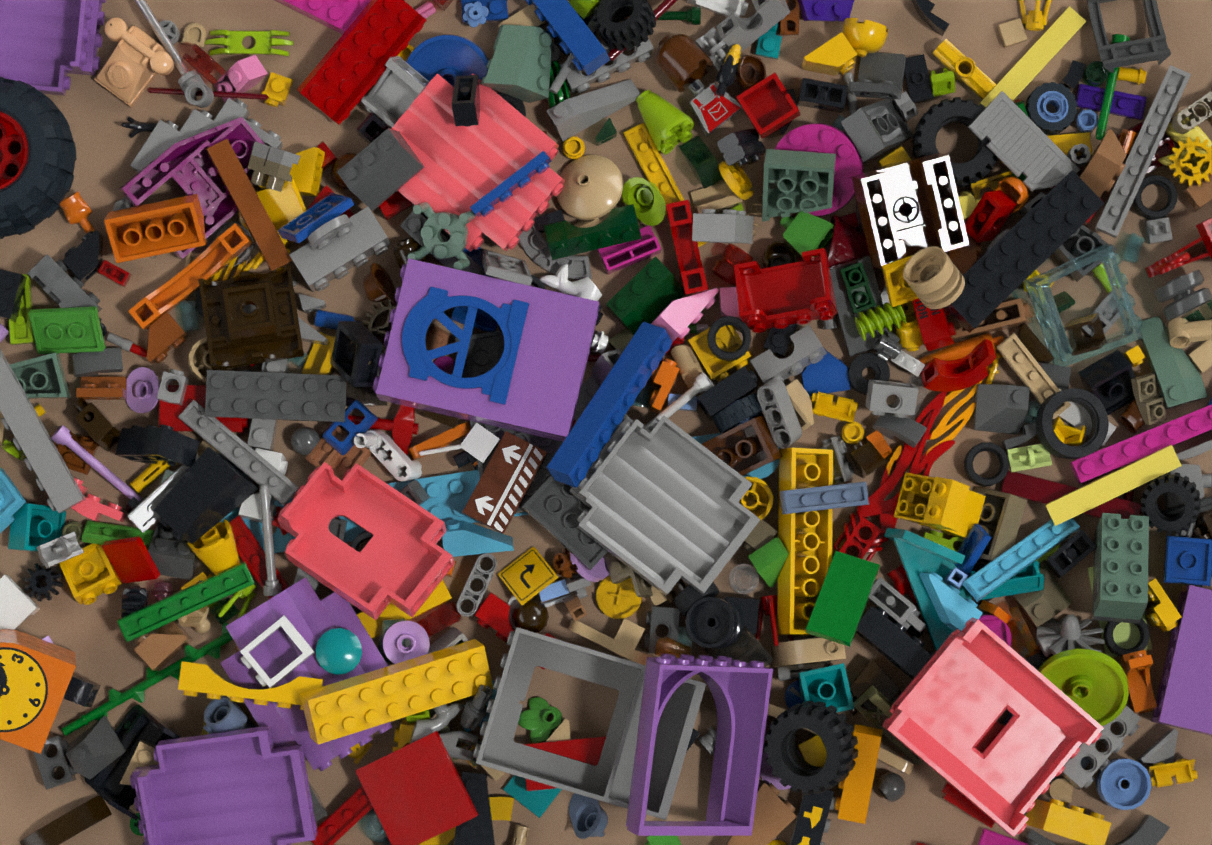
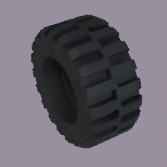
(954, 112)
(786, 759)

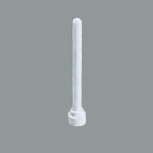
(701, 384)

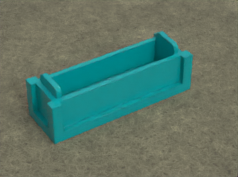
(1023, 582)

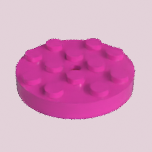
(828, 139)

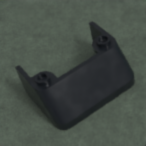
(136, 725)

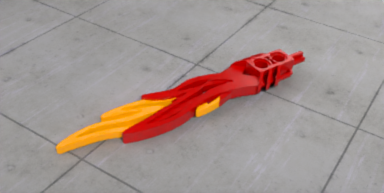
(903, 458)

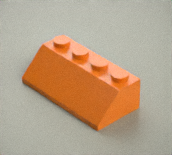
(156, 228)

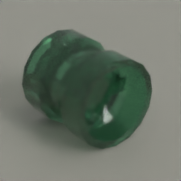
(1097, 71)

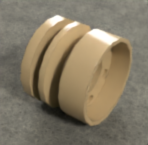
(934, 277)

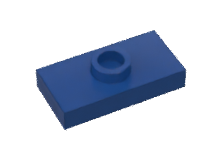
(973, 548)

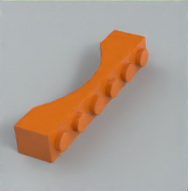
(182, 285)

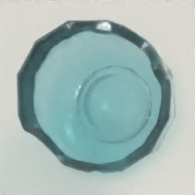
(373, 828)

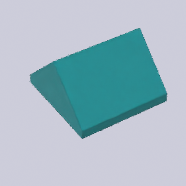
(828, 686)

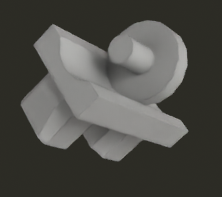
(713, 47)
(59, 550)

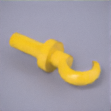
(993, 369)

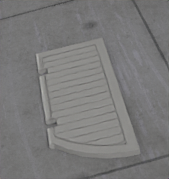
(1021, 144)

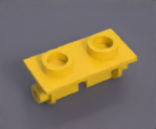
(842, 410)
(1181, 769)

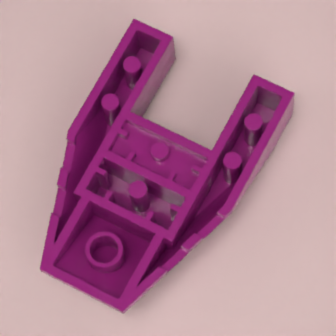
(196, 174)

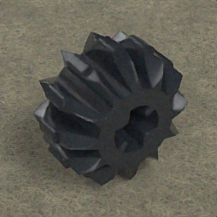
(35, 583)
(133, 599)

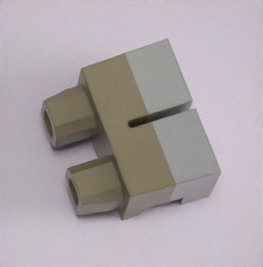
(273, 162)

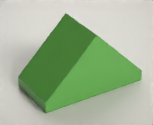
(770, 560)

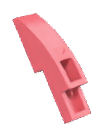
(93, 508)

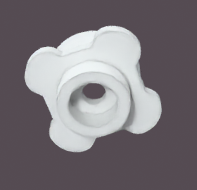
(599, 342)

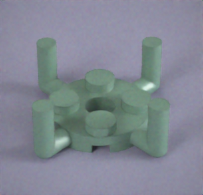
(432, 239)

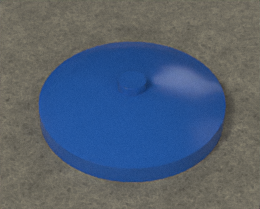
(449, 58)

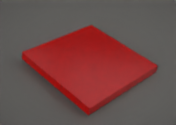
(417, 791)

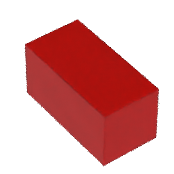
(114, 273)

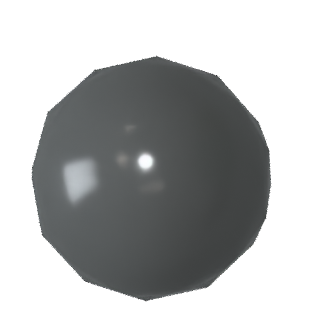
(304, 440)
(891, 786)

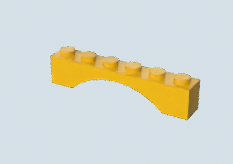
(201, 678)

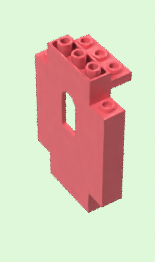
(397, 563)

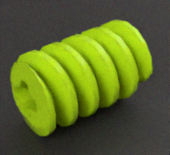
(880, 319)

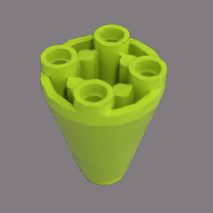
(664, 121)

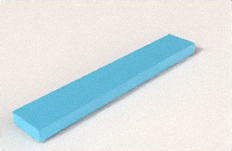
(1018, 557)

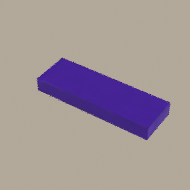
(1122, 104)

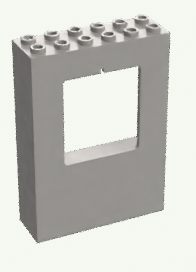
(612, 776)

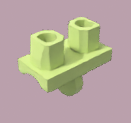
(1028, 457)

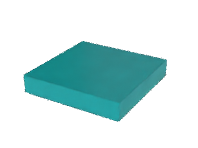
(535, 801)

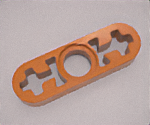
(441, 440)

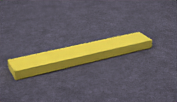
(1037, 56)
(1113, 485)

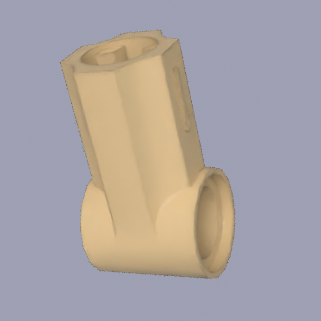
(1183, 332)

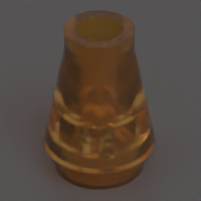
(669, 646)

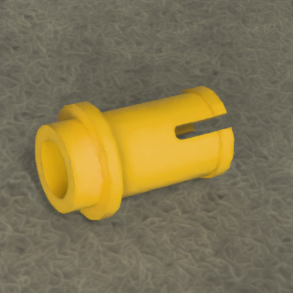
(1132, 75)

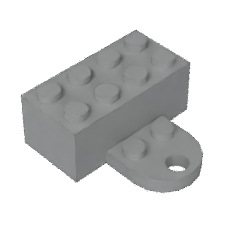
(339, 247)

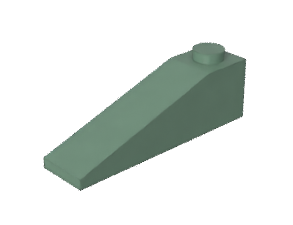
(1174, 372)

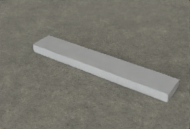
(238, 452)

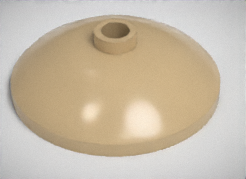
(595, 196)

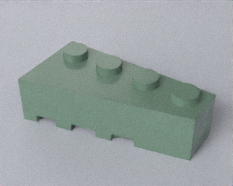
(42, 377)

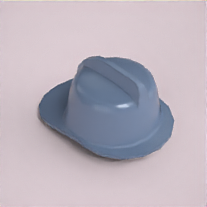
(587, 817)

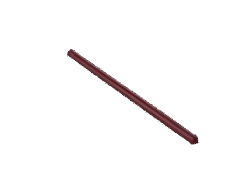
(216, 93)

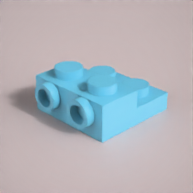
(10, 500)

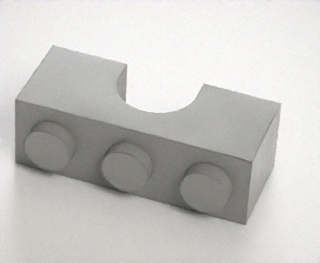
(747, 30)
(806, 351)

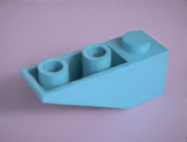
(949, 605)

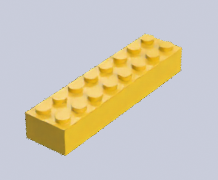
(805, 537)
(396, 691)

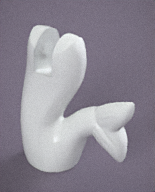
(581, 288)

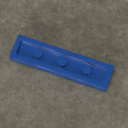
(518, 179)

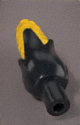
(728, 70)

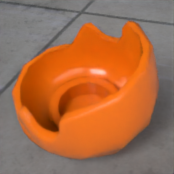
(1015, 190)

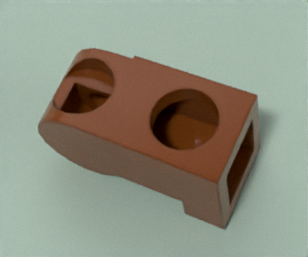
(790, 23)

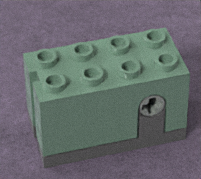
(1120, 568)

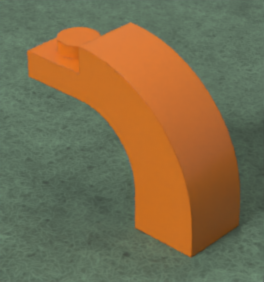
(1137, 669)

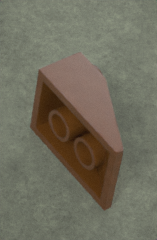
(745, 446)

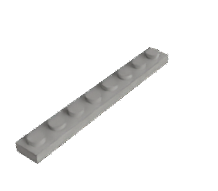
(1143, 151)

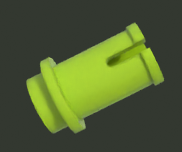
(1100, 273)

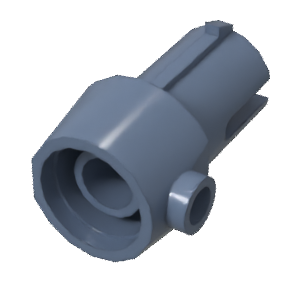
(225, 716)

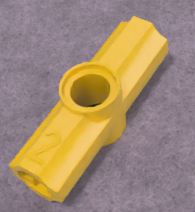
(953, 58)

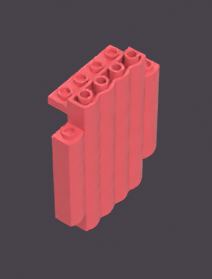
(473, 160)

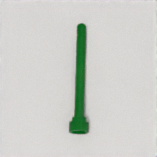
(1109, 91)

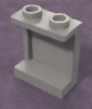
(394, 91)

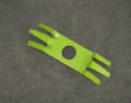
(262, 45)

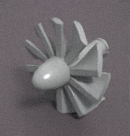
(1066, 635)

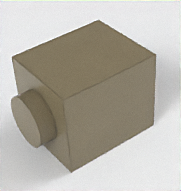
(759, 536)

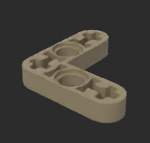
(1189, 112)

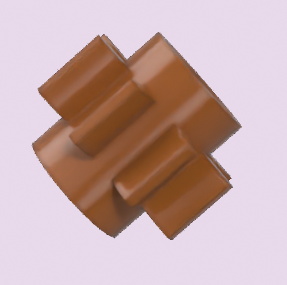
(563, 564)

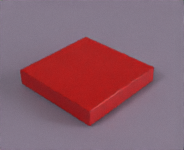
(131, 560)

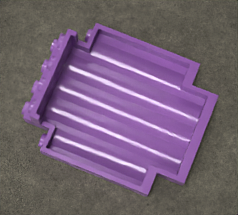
(49, 40)
(311, 619)
(225, 791)

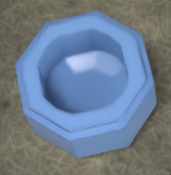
(1087, 121)

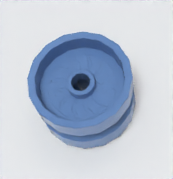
(1136, 778)

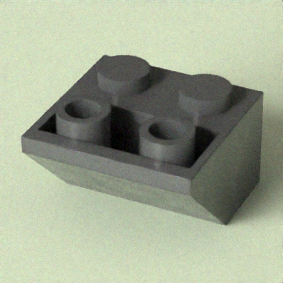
(171, 555)

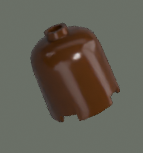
(681, 60)

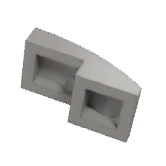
(1108, 314)

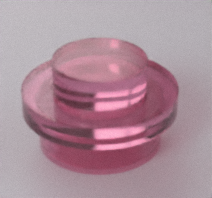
(162, 590)

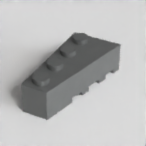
(1077, 244)

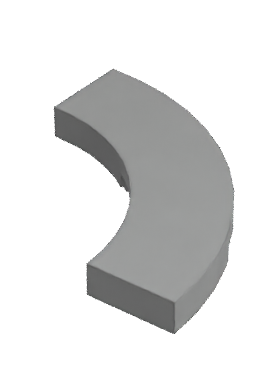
(538, 250)

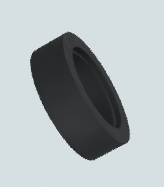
(1098, 417)

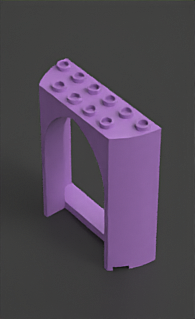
(742, 704)

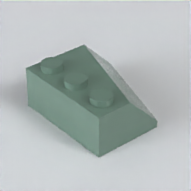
(521, 63)
(797, 182)

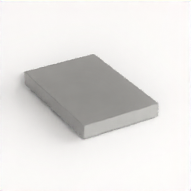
(505, 267)

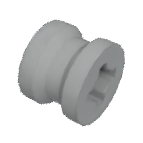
(174, 32)
(709, 740)

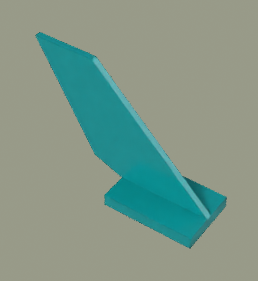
(926, 556)

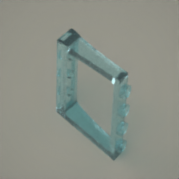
(1049, 317)

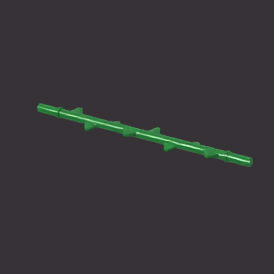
(152, 677)

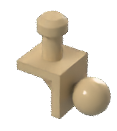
(197, 620)

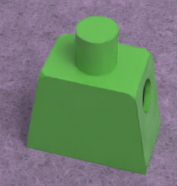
(807, 232)

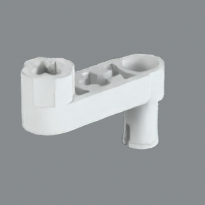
(400, 465)

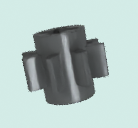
(887, 346)

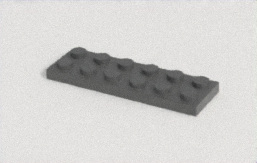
(275, 396)

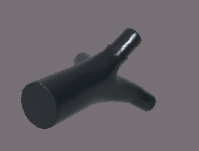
(138, 126)

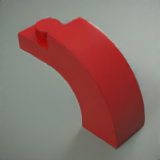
(959, 373)

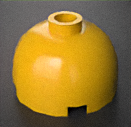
(865, 36)
(758, 498)

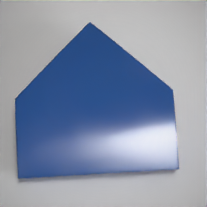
(826, 376)

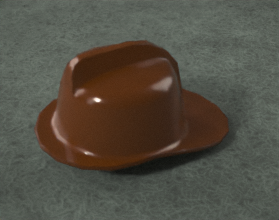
(379, 285)

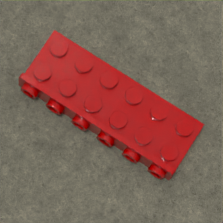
(360, 57)

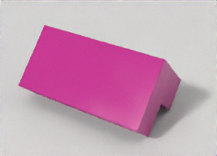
(630, 253)

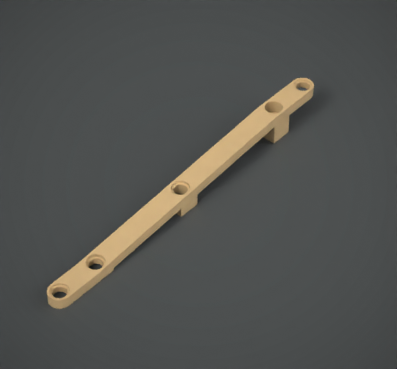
(627, 640)

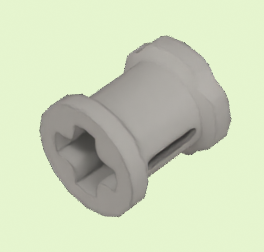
(1085, 154)

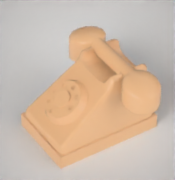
(133, 61)

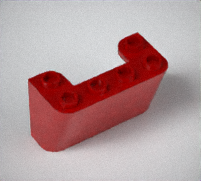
(785, 292)

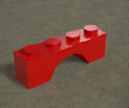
(686, 250)
(495, 613)

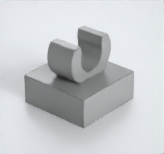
(1158, 230)
(578, 583)

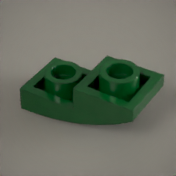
(857, 287)

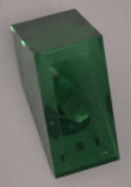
(701, 162)

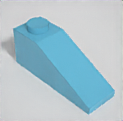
(470, 539)

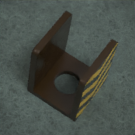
(1083, 343)

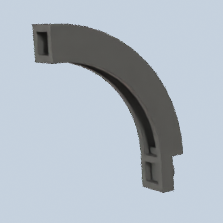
(1147, 833)

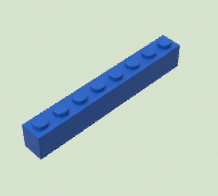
(609, 404)

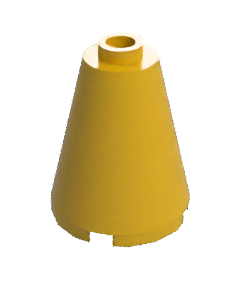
(217, 548)

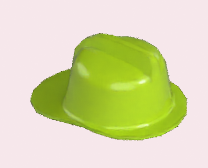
(647, 200)

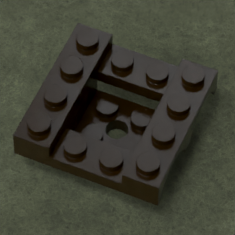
(251, 338)

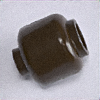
(404, 248)

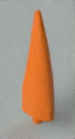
(960, 348)

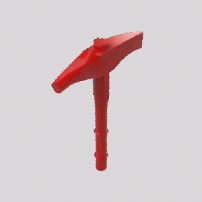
(402, 426)

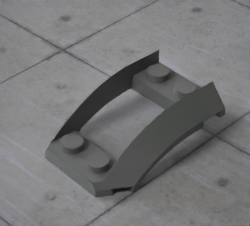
(1132, 51)

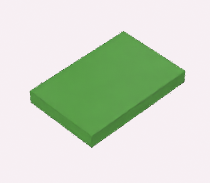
(67, 330)

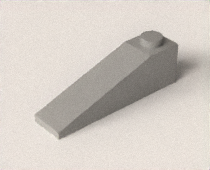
(587, 109)

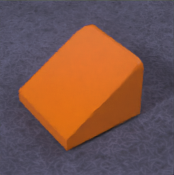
(1127, 140)

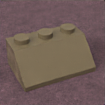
(1001, 520)

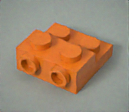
(663, 379)

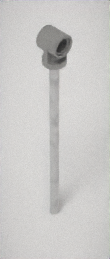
(190, 81)

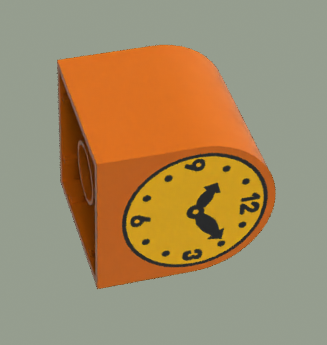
(31, 687)

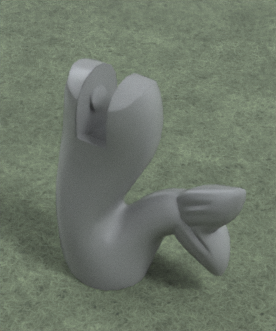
(451, 739)

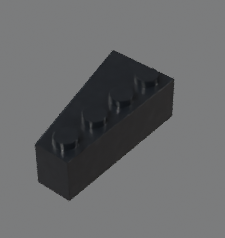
(479, 829)

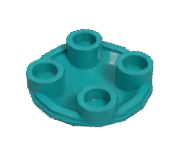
(338, 651)

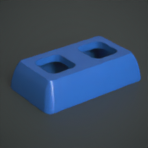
(363, 427)

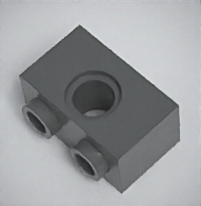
(664, 616)

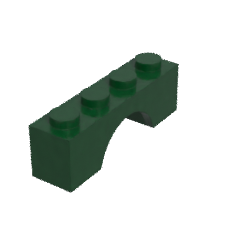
(569, 240)

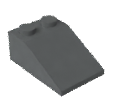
(876, 129)

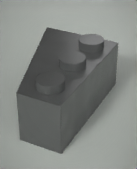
(60, 286)

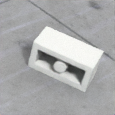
(909, 363)

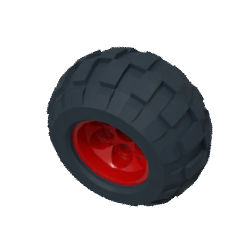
(43, 162)

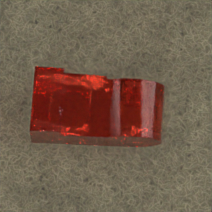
(440, 619)

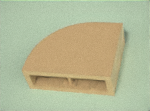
(806, 652)

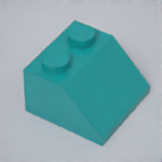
(34, 527)

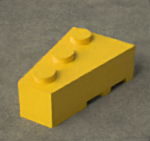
(1069, 822)

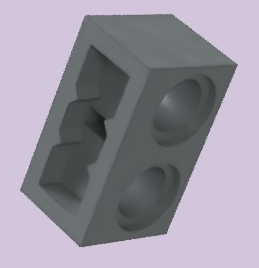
(48, 764)

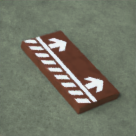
(504, 482)

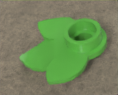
(536, 719)

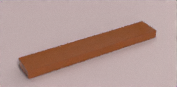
(249, 205)

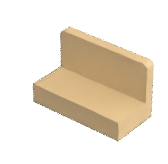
(715, 197)

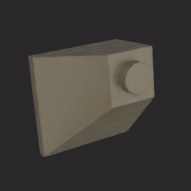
(1043, 604)

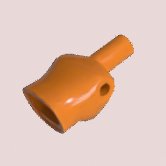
(77, 211)

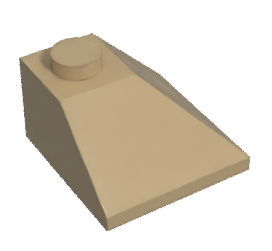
(802, 404)

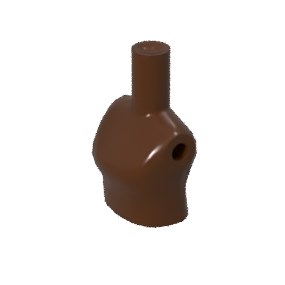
(1131, 418)

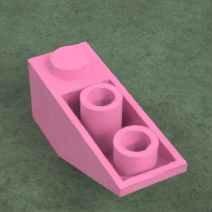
(683, 311)

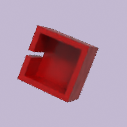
(767, 105)

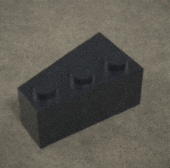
(156, 444)

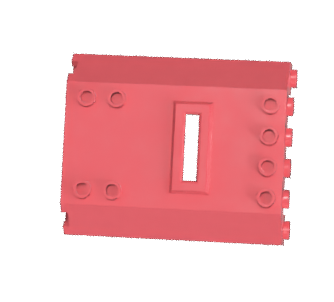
(958, 702)

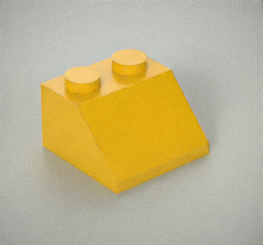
(832, 57)

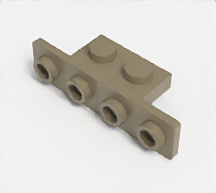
(621, 572)

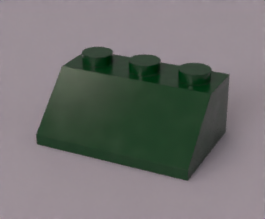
(645, 296)

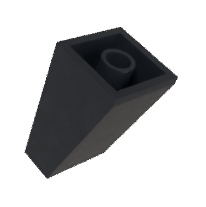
(204, 496)

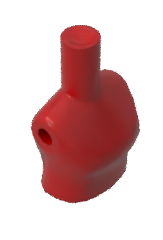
(901, 582)

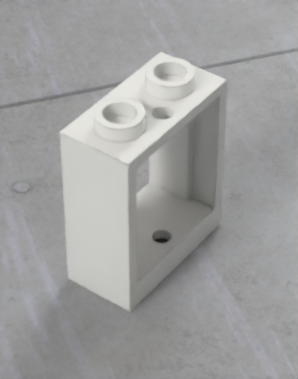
(296, 637)

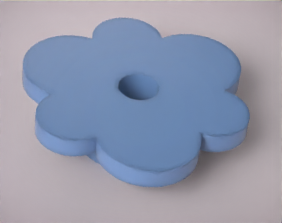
(475, 20)

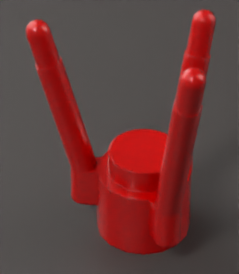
(769, 606)

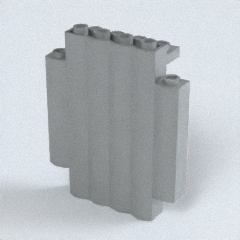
(664, 505)

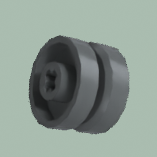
(1183, 294)

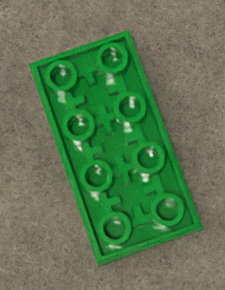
(842, 598)

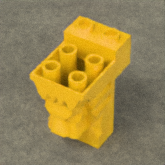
(939, 504)

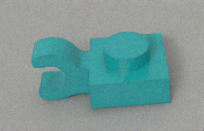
(769, 44)

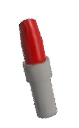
(127, 345)

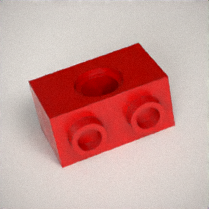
(989, 215)

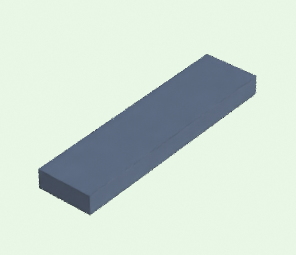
(824, 497)

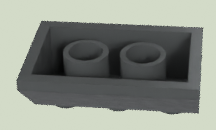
(381, 168)

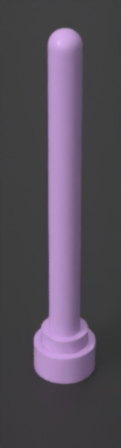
(63, 437)

